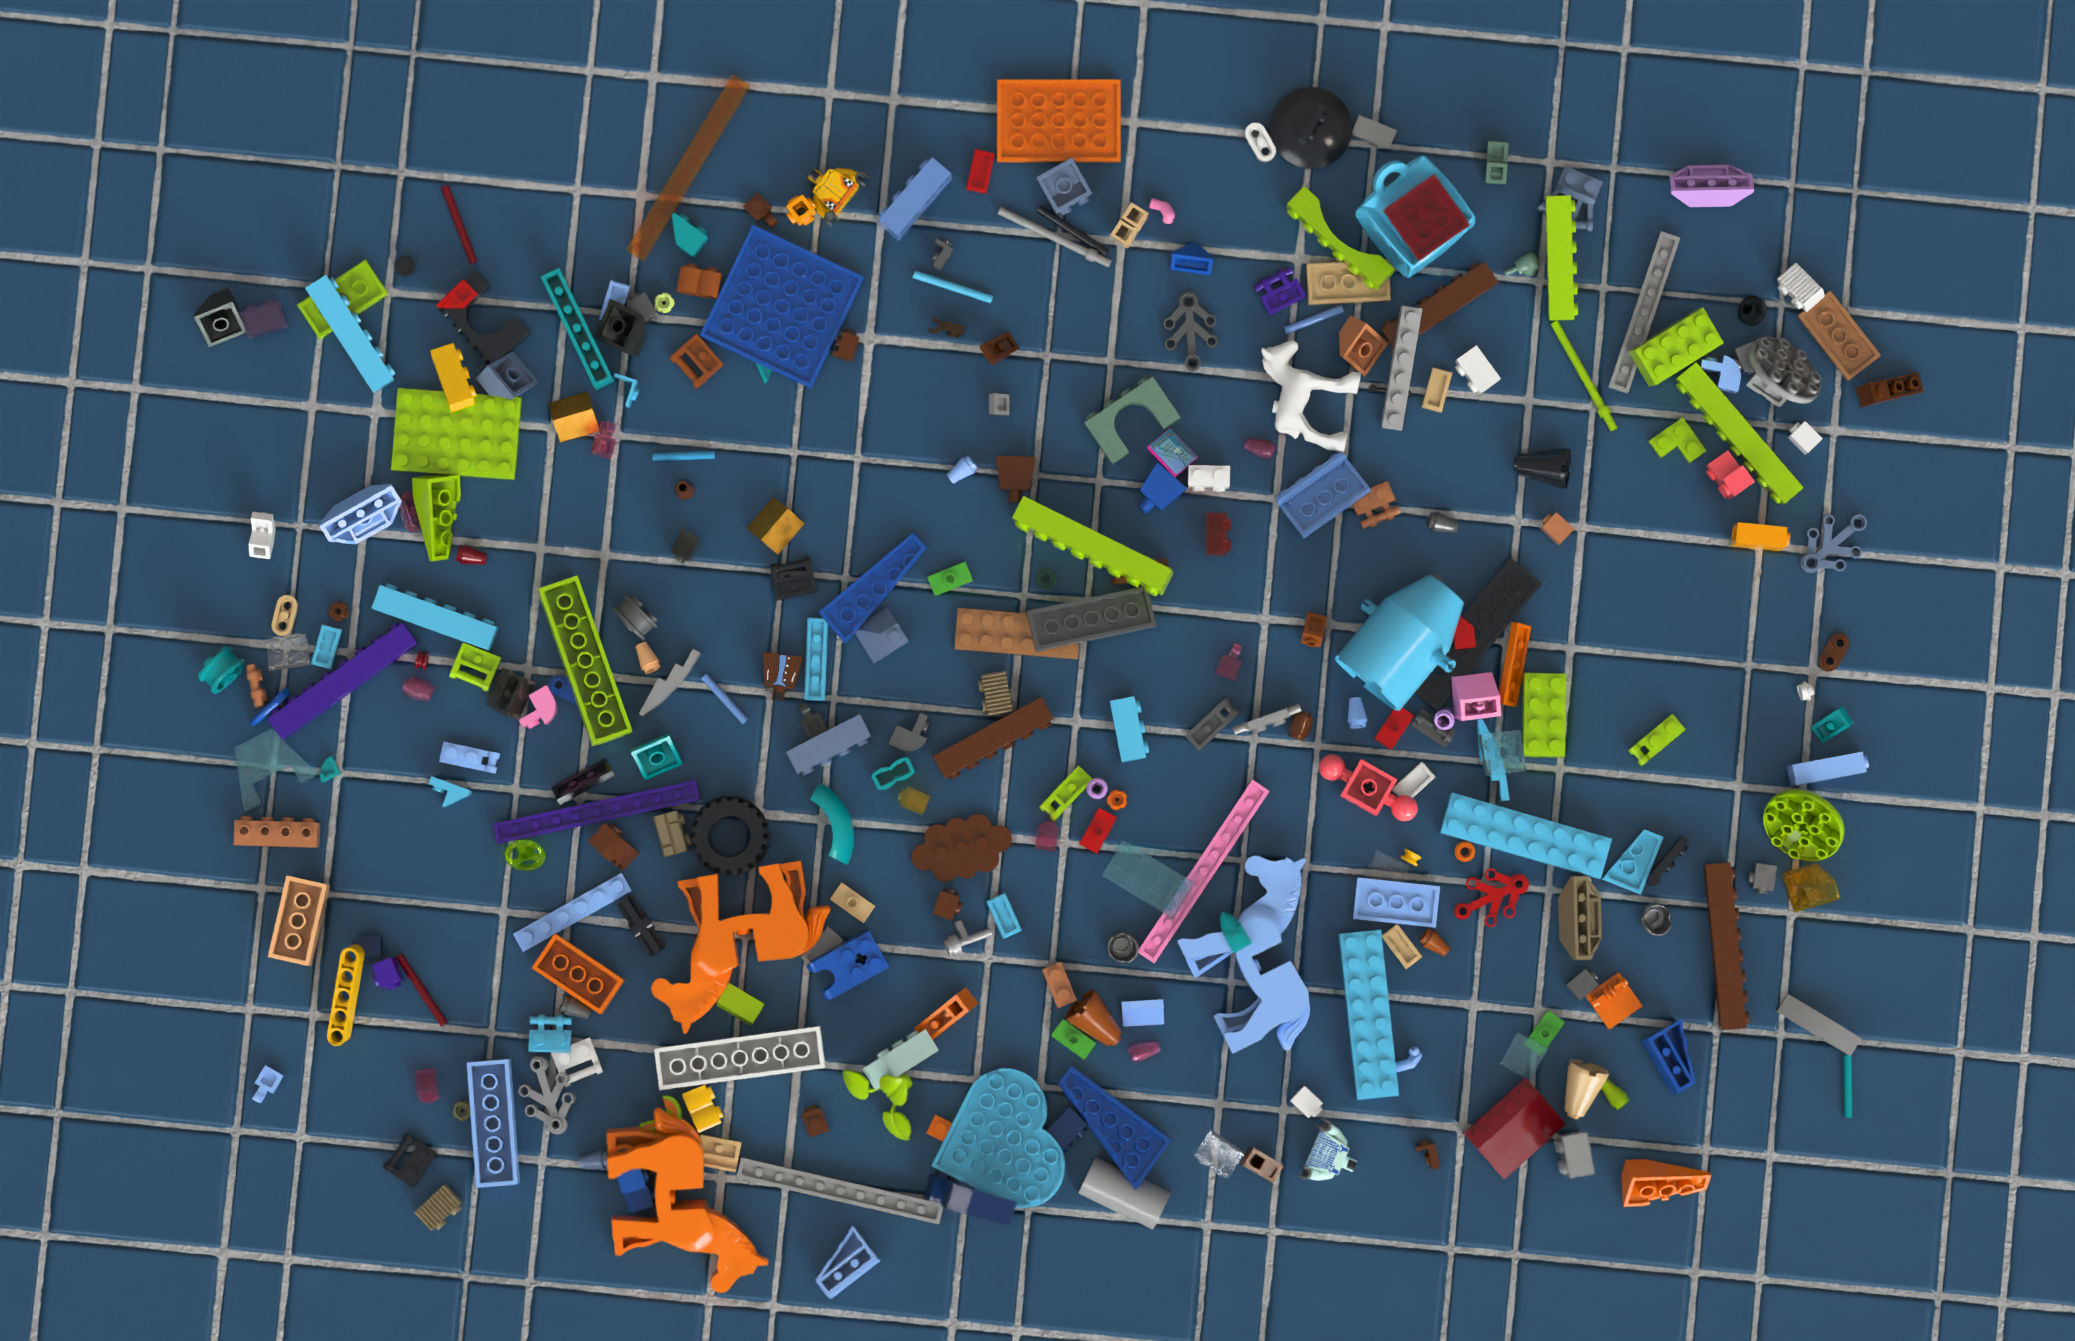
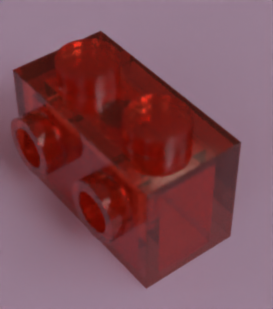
(1216, 534)

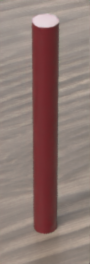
(459, 224)
(421, 990)

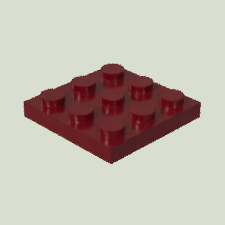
(1426, 217)

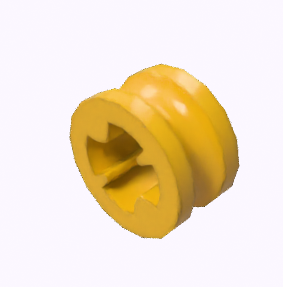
(1410, 857)

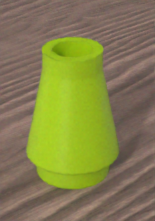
(1615, 1095)

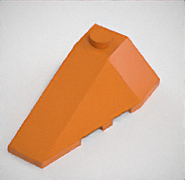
(1651, 1180)

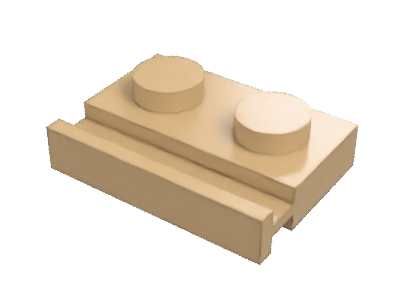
(721, 1153)

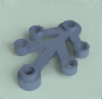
(1830, 545)

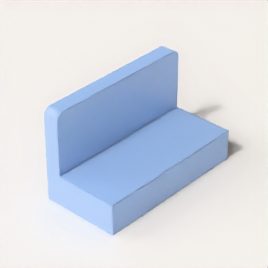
(1142, 1012)

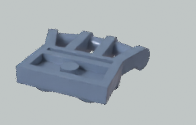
(1582, 189)

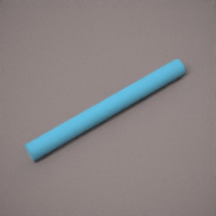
(953, 286)

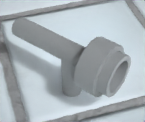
(953, 944)

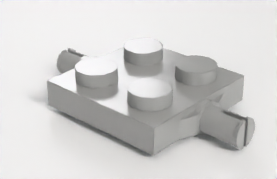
(1259, 725)

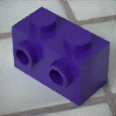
(387, 974)

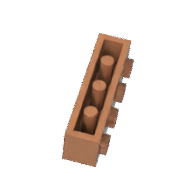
(277, 833)

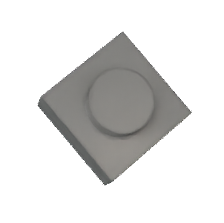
(999, 404)

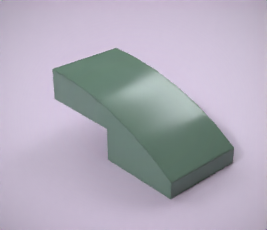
(1496, 162)

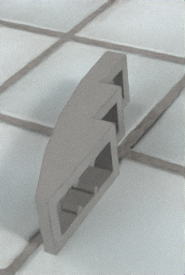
(663, 689)
(1819, 1025)

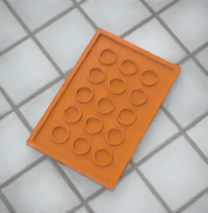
(1059, 120)

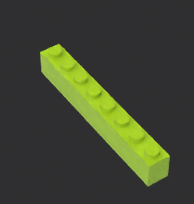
(1739, 434)

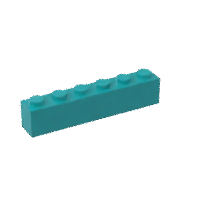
(577, 329)

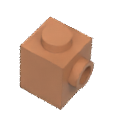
(1556, 528)

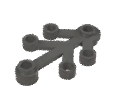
(1190, 327)

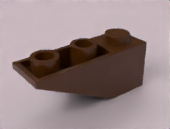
(1889, 389)

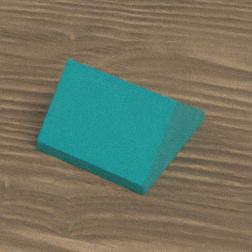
(656, 757)

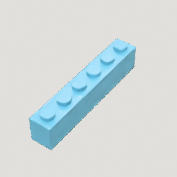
(350, 334)
(435, 618)

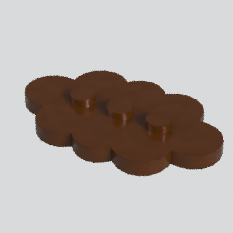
(961, 848)

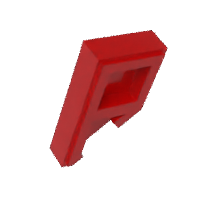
(458, 297)
(1464, 635)

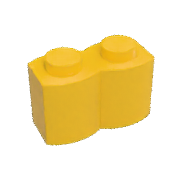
(702, 1107)

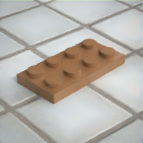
(1839, 336)

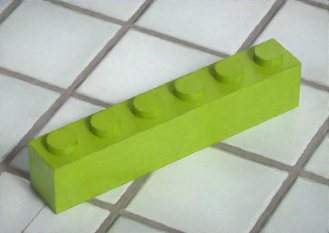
(1560, 257)

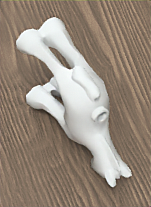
(1296, 393)

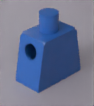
(1160, 489)

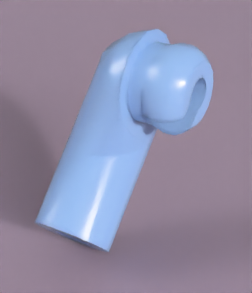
(1411, 1061)

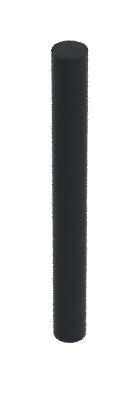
(1072, 230)

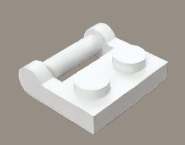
(580, 1052)

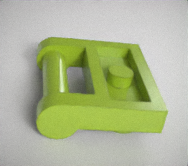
(478, 660)

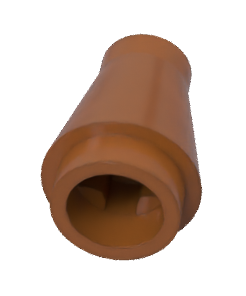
(1433, 942)

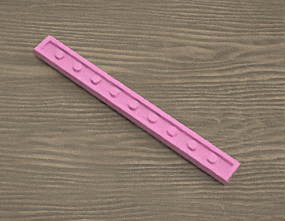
(1206, 868)

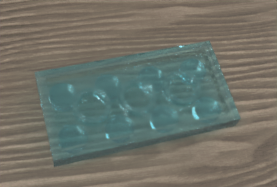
(1148, 879)

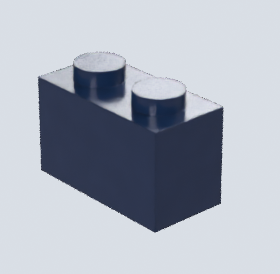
(1067, 1128)

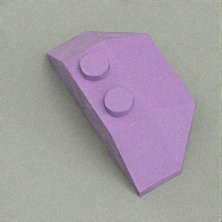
(1711, 185)

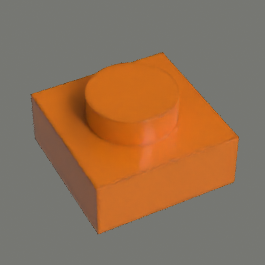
(939, 1127)

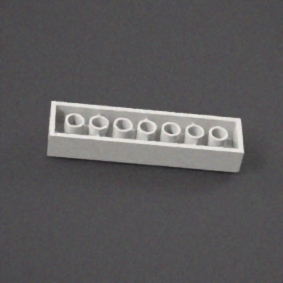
(740, 1058)

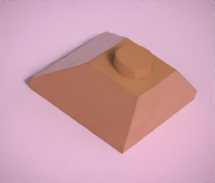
(1360, 345)

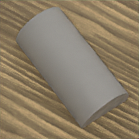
(1111, 1189)

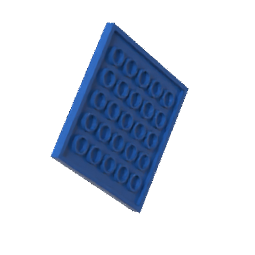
(781, 306)

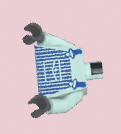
(1327, 1154)

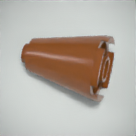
(1094, 1019)

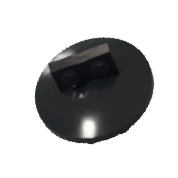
(1311, 128)

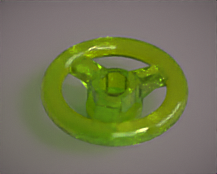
(525, 852)

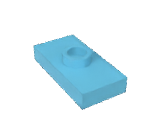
(326, 646)
(1004, 915)

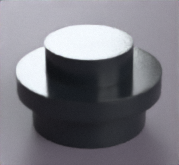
(405, 266)

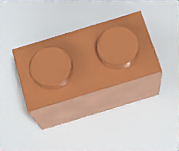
(1059, 985)

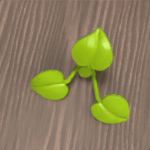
(896, 1090)

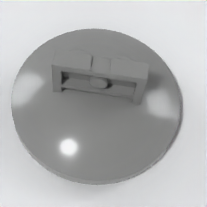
(1782, 372)

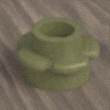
(457, 1110)

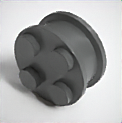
(634, 617)

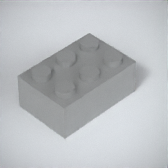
(1574, 1154)

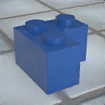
(636, 1189)

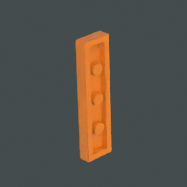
(1514, 664)

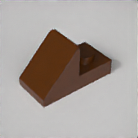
(999, 348)

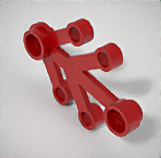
(1494, 895)

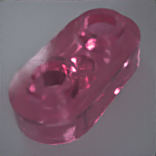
(409, 512)

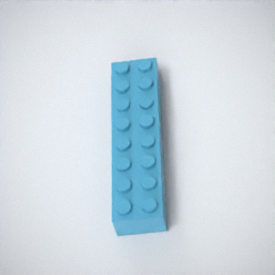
(1525, 835)
(1368, 1014)

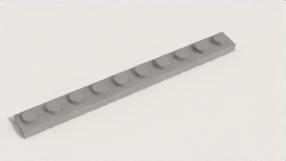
(840, 1190)

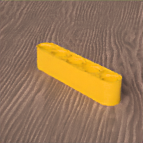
(339, 1003)

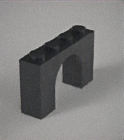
(493, 345)

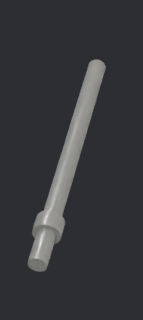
(1090, 254)

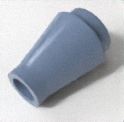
(595, 1160)

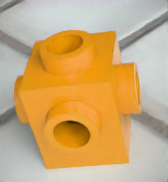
(801, 203)

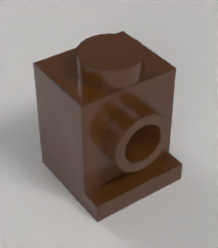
(846, 346)

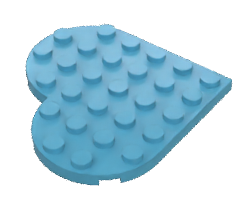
(1001, 1140)

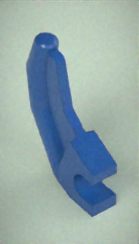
(270, 707)

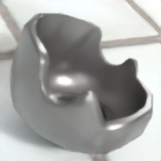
(1655, 919)
(1123, 947)

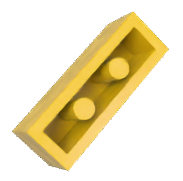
(453, 377)

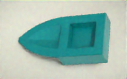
(1234, 932)

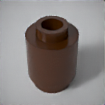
(1300, 725)

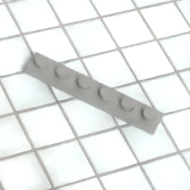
(1401, 367)

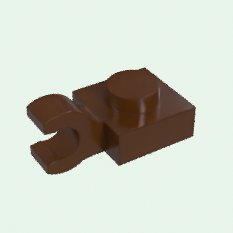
(759, 209)

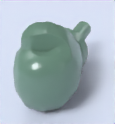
(1526, 264)

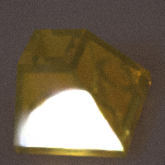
(1810, 887)

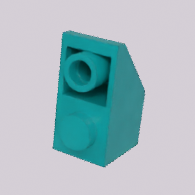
(687, 237)

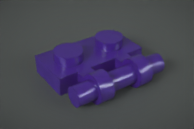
(1283, 296)

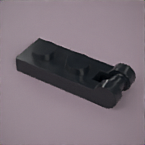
(1666, 862)

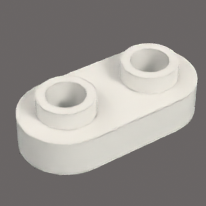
(1260, 142)

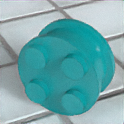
(221, 669)

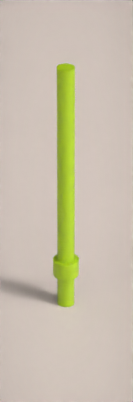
(1603, 411)

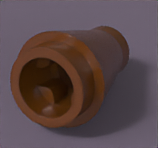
(688, 493)

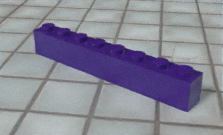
(343, 681)

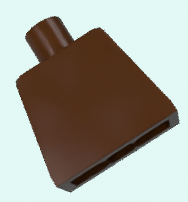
(1015, 475)

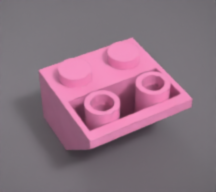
(1475, 696)

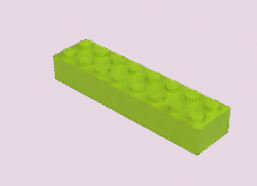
(1093, 546)
(584, 661)

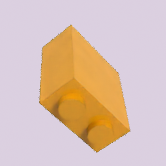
(1759, 536)

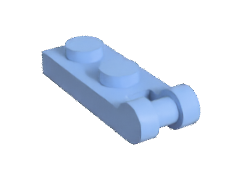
(468, 757)

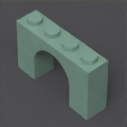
(1147, 395)

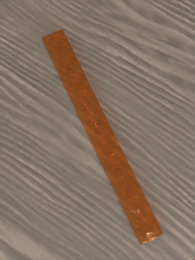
(688, 168)

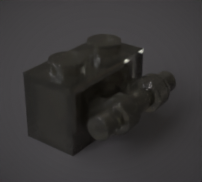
(510, 693)

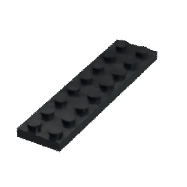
(1490, 616)

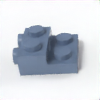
(1064, 187)

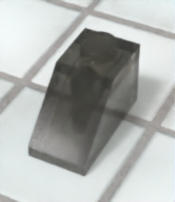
(685, 547)

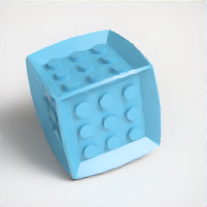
(1381, 230)

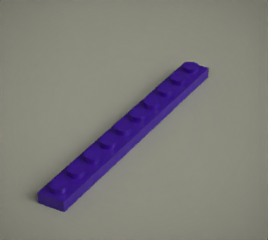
(596, 812)

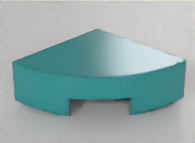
(329, 769)

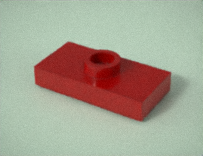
(1394, 728)
(1098, 830)

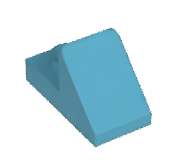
(454, 792)

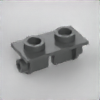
(1425, 724)

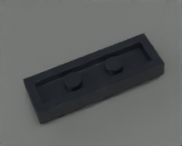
(582, 781)

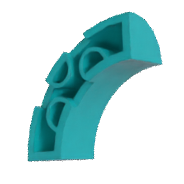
(840, 822)

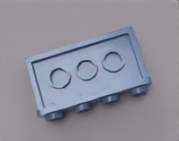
(1322, 494)

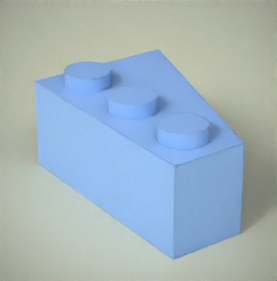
(847, 1264)

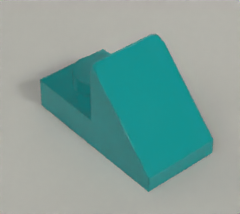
(1832, 724)

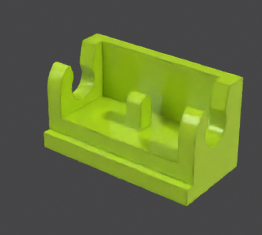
(740, 1004)

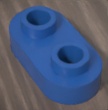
(564, 692)

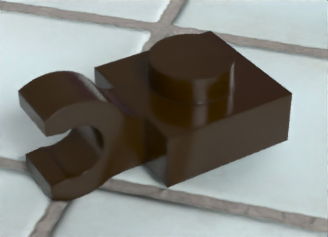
(953, 330)

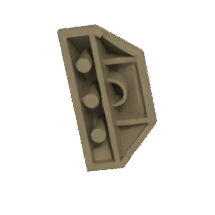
(1580, 918)

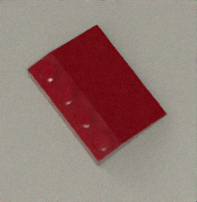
(1514, 1128)

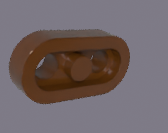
(1833, 651)

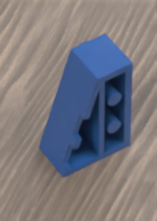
(1671, 1057)

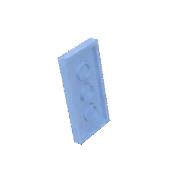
(1396, 902)

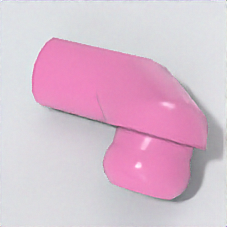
(1165, 208)

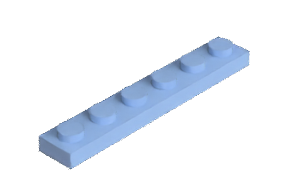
(572, 912)

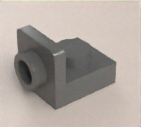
(942, 257)

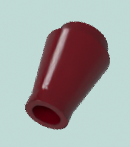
(470, 555)

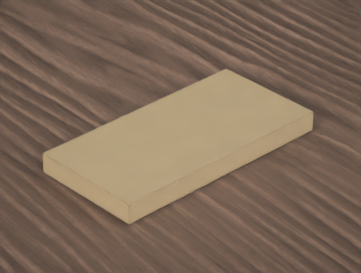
(1337, 285)

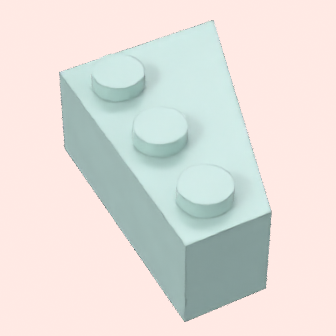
(901, 1058)

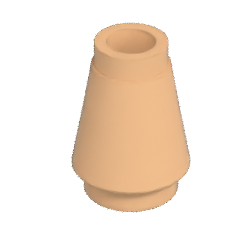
(648, 660)

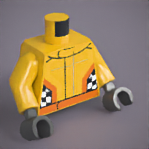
(834, 190)

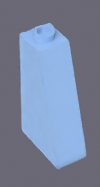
(1827, 768)

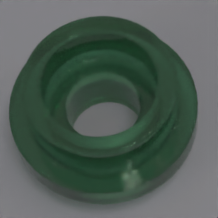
(1041, 573)

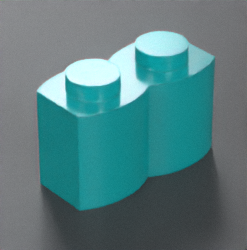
(887, 776)

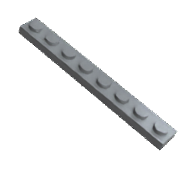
(1644, 310)

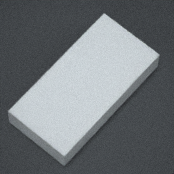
(1414, 781)

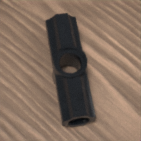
(641, 926)

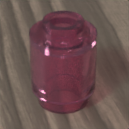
(418, 689)

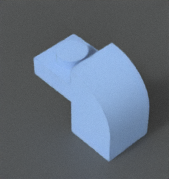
(1728, 372)

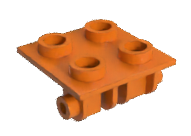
(1613, 1000)

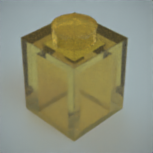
(914, 800)

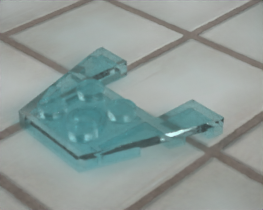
(262, 758)

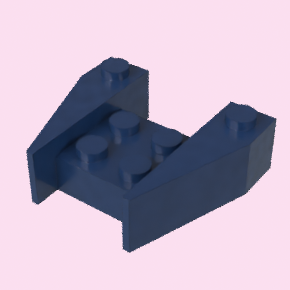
(968, 1200)

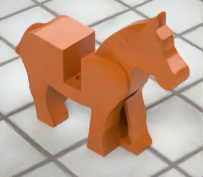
(777, 936)
(678, 1158)

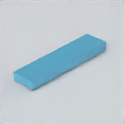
(816, 659)

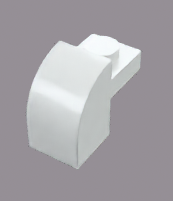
(262, 535)

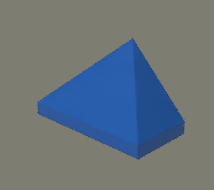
(1192, 259)

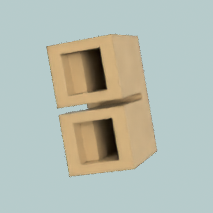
(1129, 225)

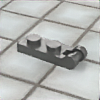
(1212, 724)

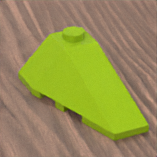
(435, 505)

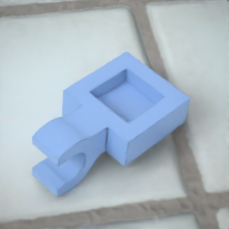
(268, 1081)

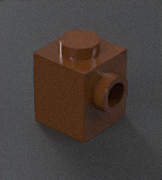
(947, 904)

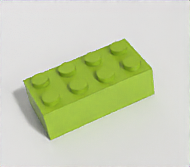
(1676, 347)
(1543, 714)

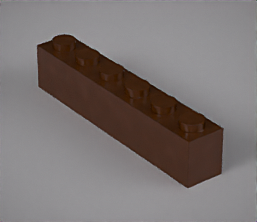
(1448, 299)
(994, 737)

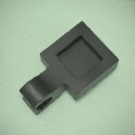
(813, 723)

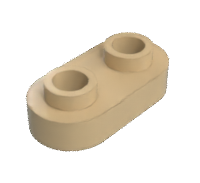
(283, 615)

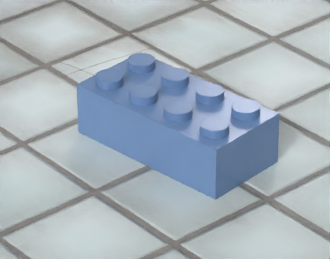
(915, 198)

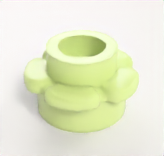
(664, 297)

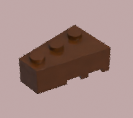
(613, 846)

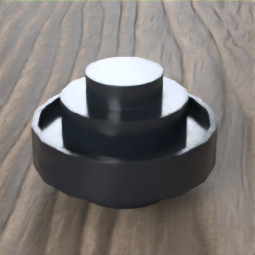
(1752, 310)

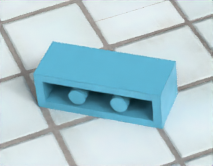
(1129, 729)

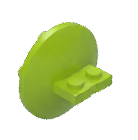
(1803, 825)

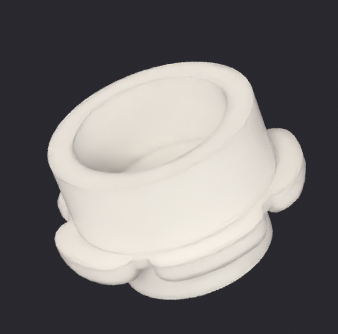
(1805, 691)

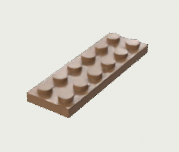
(1002, 634)

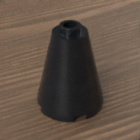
(1546, 466)

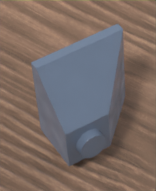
(507, 377)
(881, 635)

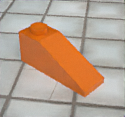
(948, 1013)

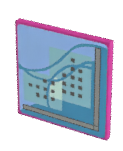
(1172, 452)

